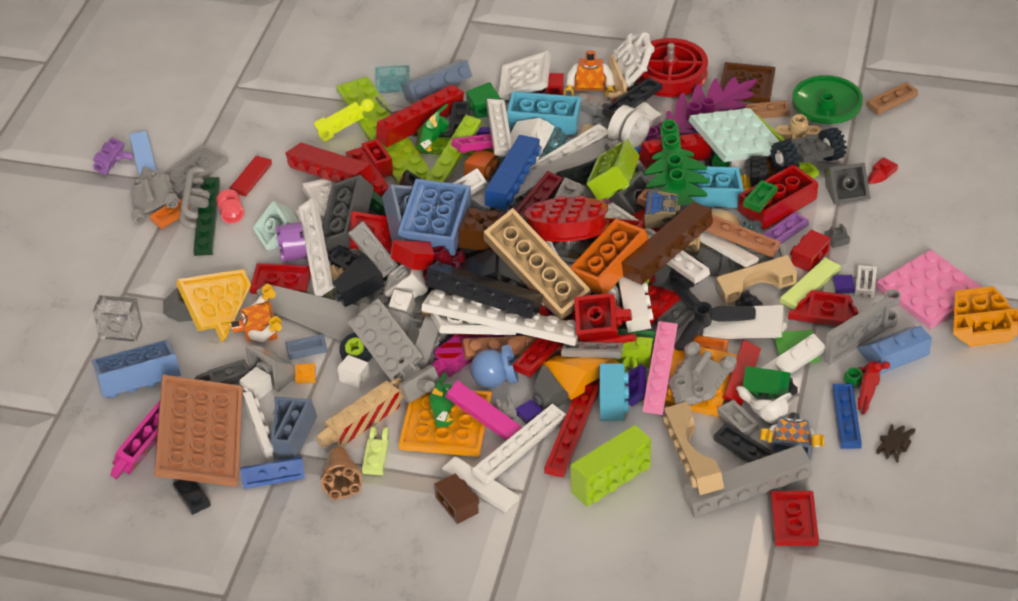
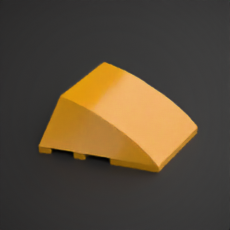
(983, 317)
(576, 372)

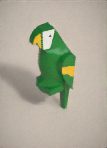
(431, 130)
(439, 405)

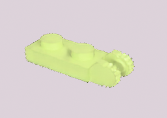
(376, 453)

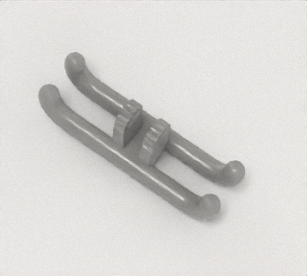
(193, 197)

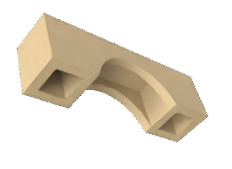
(777, 272)

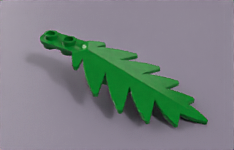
(676, 167)

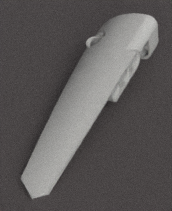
(332, 319)

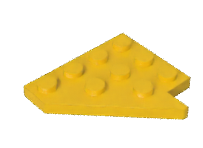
(214, 299)

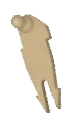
(619, 83)

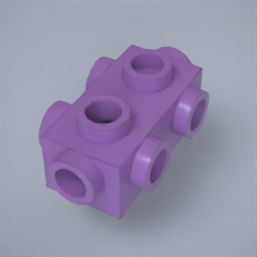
(109, 155)

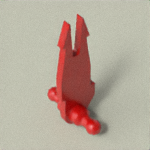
(869, 382)

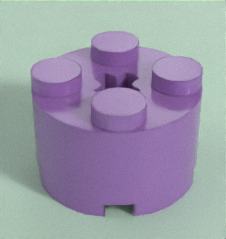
(291, 242)

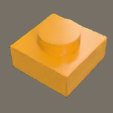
(305, 373)

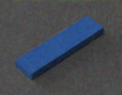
(846, 416)

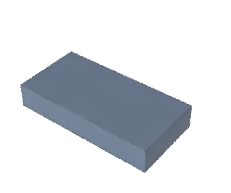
(306, 347)

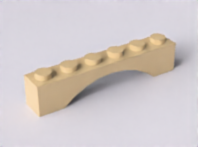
(703, 470)

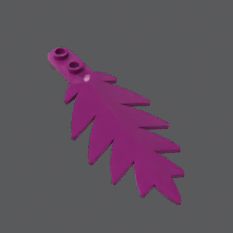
(714, 102)

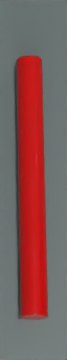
(615, 339)

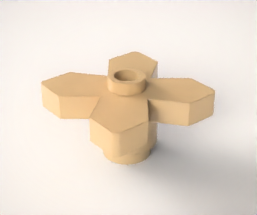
(798, 128)

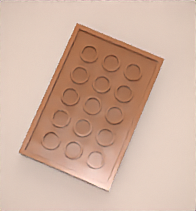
(198, 431)

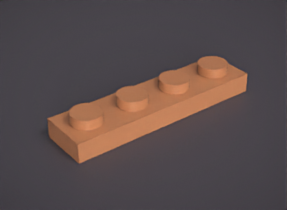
(519, 345)

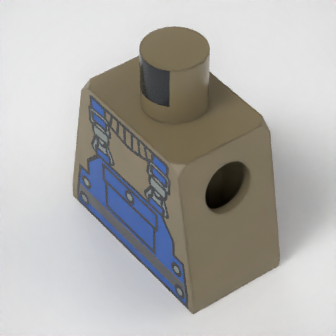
(661, 208)

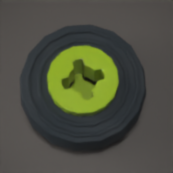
(349, 345)

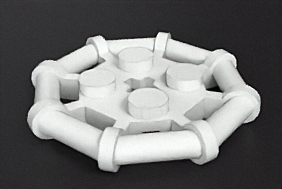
(633, 57)

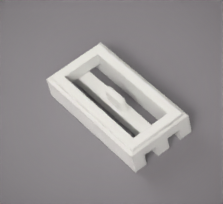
(864, 290)

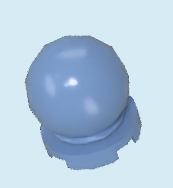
(493, 367)

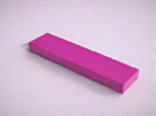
(482, 411)

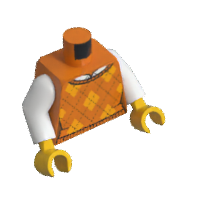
(590, 75)
(258, 319)

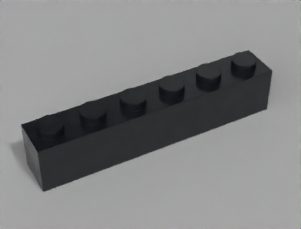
(484, 290)

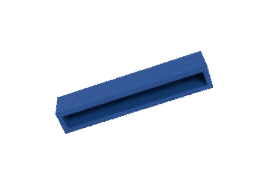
(512, 172)

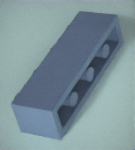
(436, 80)

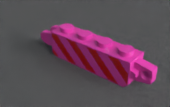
(450, 356)
(136, 445)

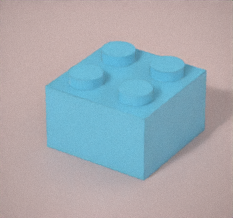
(613, 392)

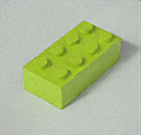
(613, 170)
(611, 465)

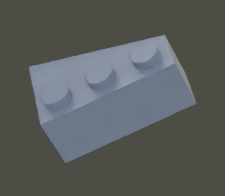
(291, 425)

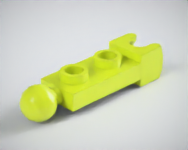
(342, 119)

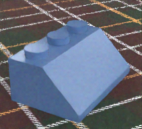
(898, 347)

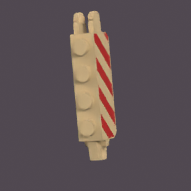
(362, 414)

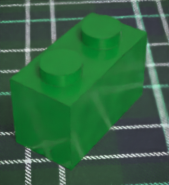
(766, 381)

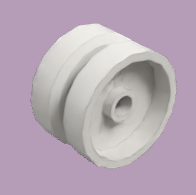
(629, 125)

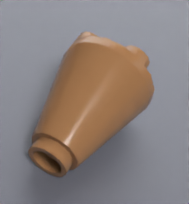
(340, 475)

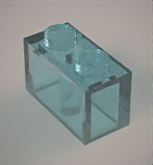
(391, 77)

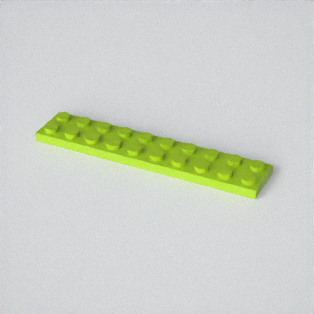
(403, 152)

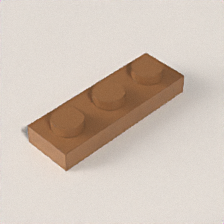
(892, 98)

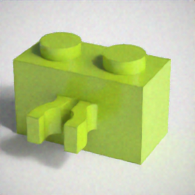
(637, 353)

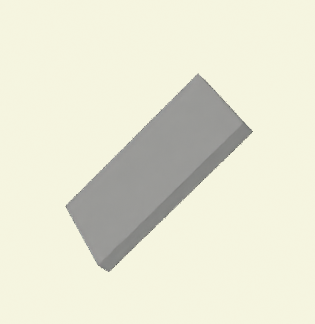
(200, 157)

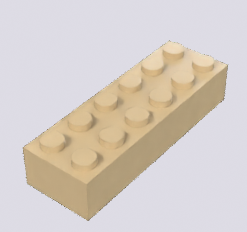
(535, 263)

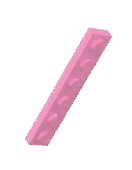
(660, 368)

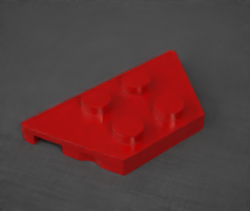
(824, 308)

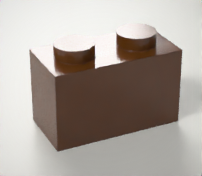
(456, 498)

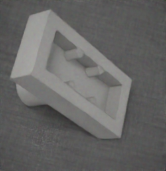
(419, 384)

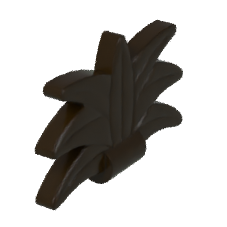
(895, 442)

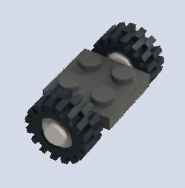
(827, 145)

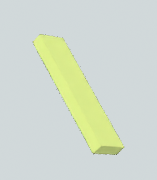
(811, 281)

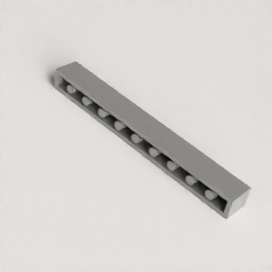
(574, 159)

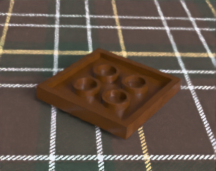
(745, 72)

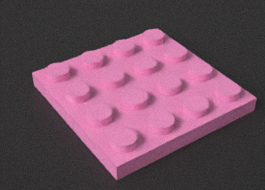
(927, 287)

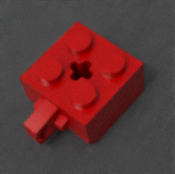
(609, 318)

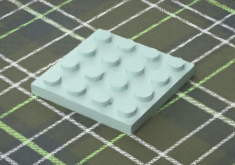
(734, 134)

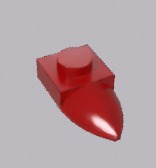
(882, 170)

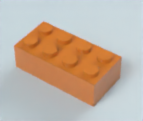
(602, 262)

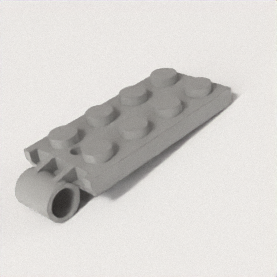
(386, 341)

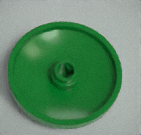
(827, 99)

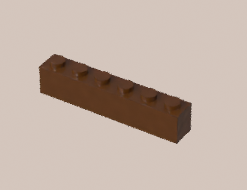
(667, 243)

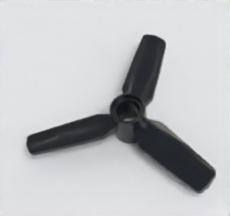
(705, 314)

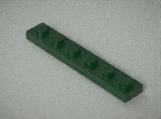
(207, 219)

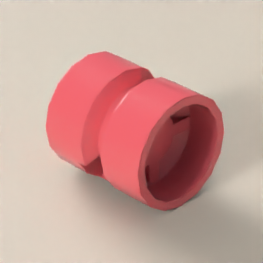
(230, 206)

